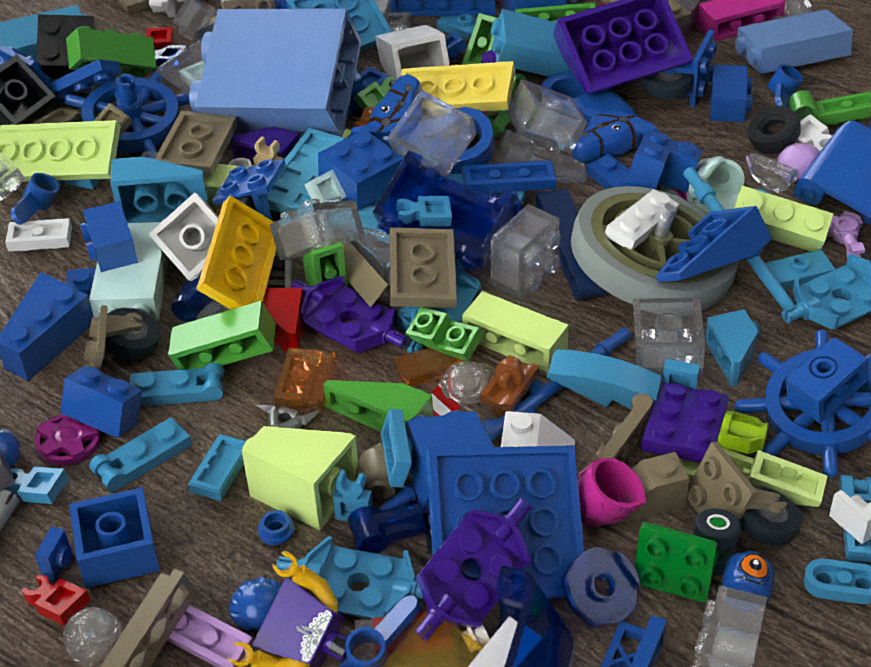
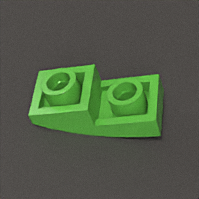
(442, 334)

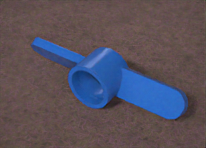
(784, 84)
(37, 196)
(383, 634)

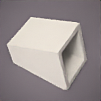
(411, 49)

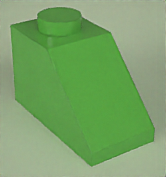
(480, 40)
(324, 264)

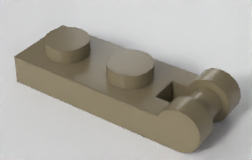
(629, 433)

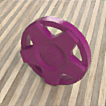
(65, 436)

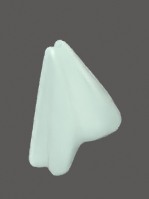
(724, 177)

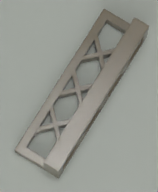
(152, 622)

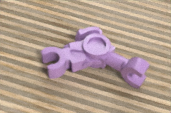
(846, 230)

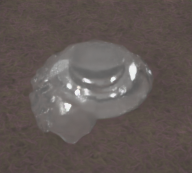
(465, 382)
(91, 635)

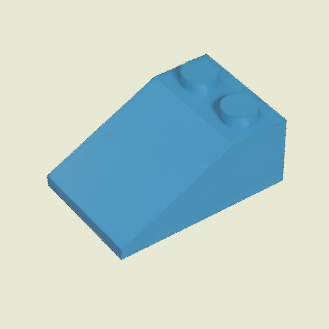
(153, 188)

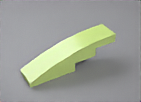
(794, 481)

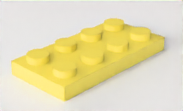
(469, 85)

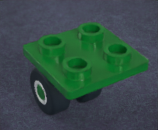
(683, 561)

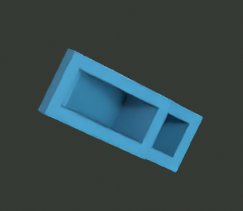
(602, 377)

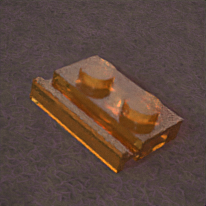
(304, 377)

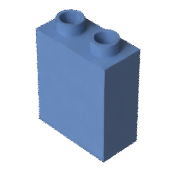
(279, 69)

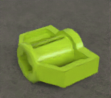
(742, 433)

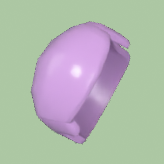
(798, 156)

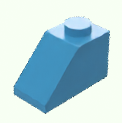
(732, 342)

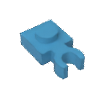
(429, 210)
(38, 486)
(350, 495)

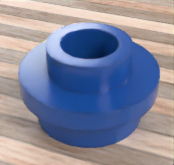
(271, 522)

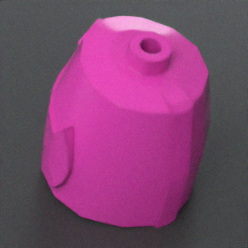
(604, 492)

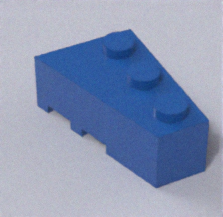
(43, 326)

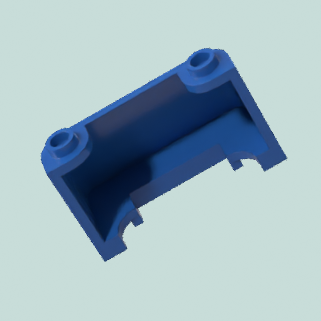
(841, 170)

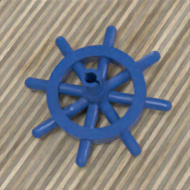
(130, 98)

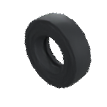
(777, 141)

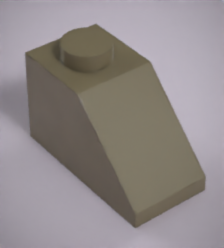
(663, 483)

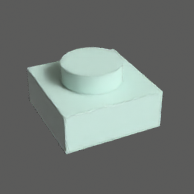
(325, 187)

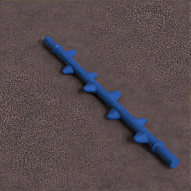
(539, 394)

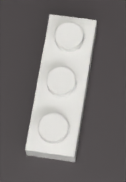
(639, 220)

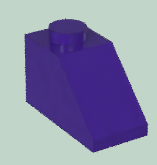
(244, 144)

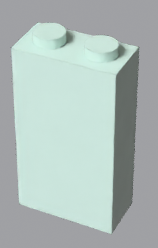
(137, 284)

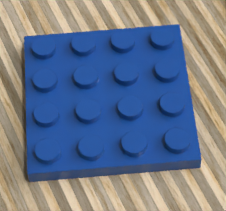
(492, 483)

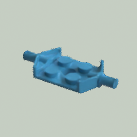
(466, 289)
(817, 300)
(341, 567)

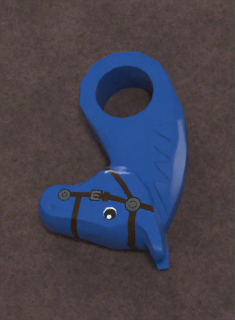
(398, 100)
(610, 120)

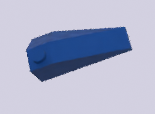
(718, 241)

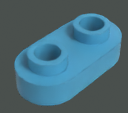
(841, 580)

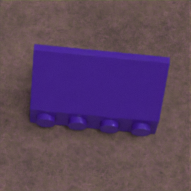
(621, 43)

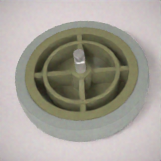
(633, 272)

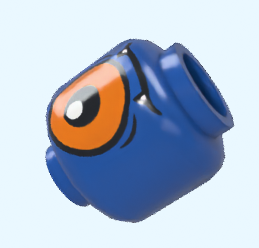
(749, 573)

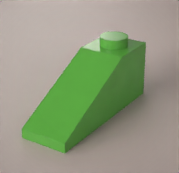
(372, 400)

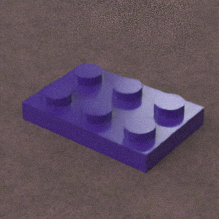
(684, 421)

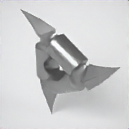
(294, 417)

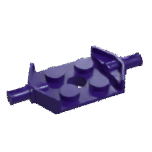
(332, 303)
(489, 542)

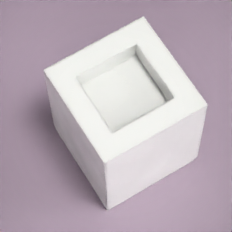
(852, 515)

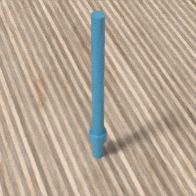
(706, 195)

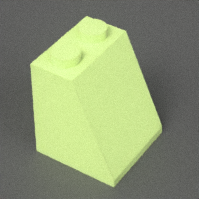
(299, 470)

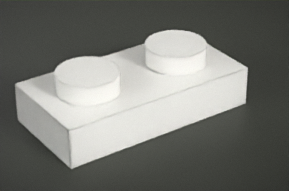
(39, 235)

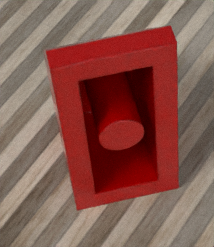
(285, 308)

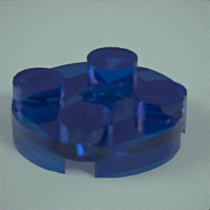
(593, 606)

